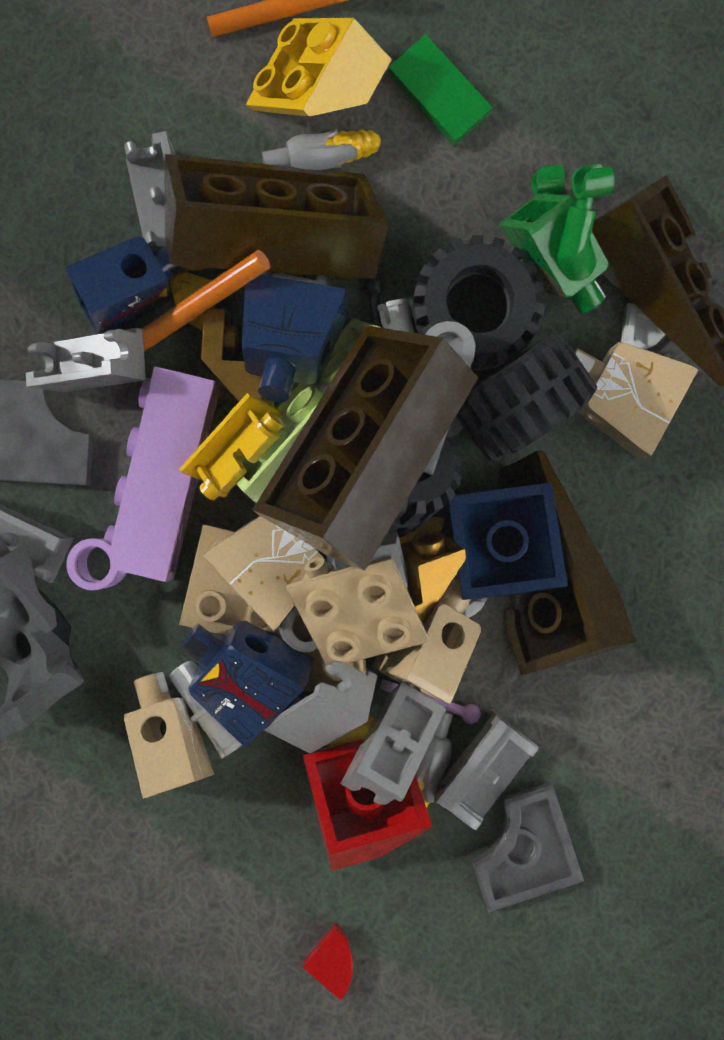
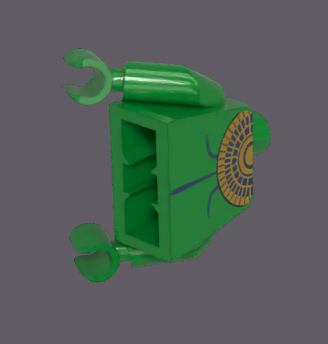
(559, 234)

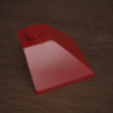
(350, 820)

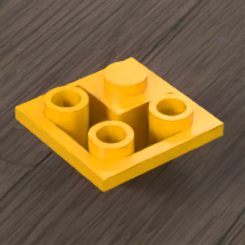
(319, 68)

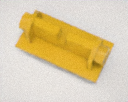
(244, 432)

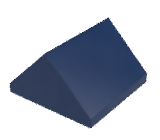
(508, 541)

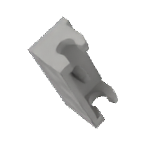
(147, 183)
(90, 361)
(45, 543)
(327, 711)
(394, 744)
(484, 770)

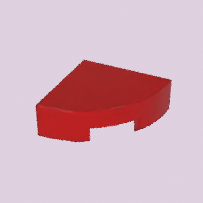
(332, 962)

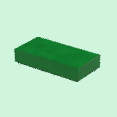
(439, 90)

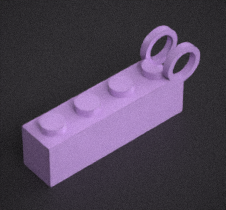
(155, 494)

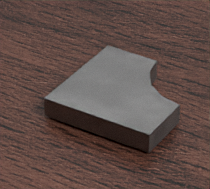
(35, 441)
(530, 853)

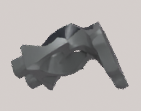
(49, 669)

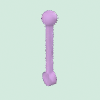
(469, 713)

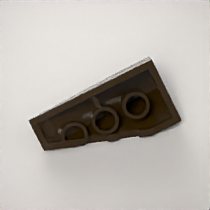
(659, 275)
(572, 620)

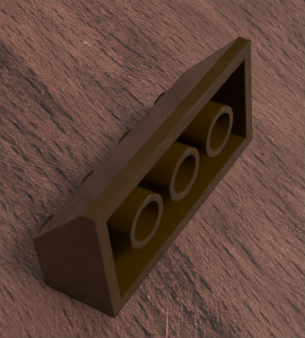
(293, 215)
(367, 443)

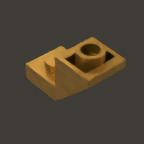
(219, 342)
(431, 566)

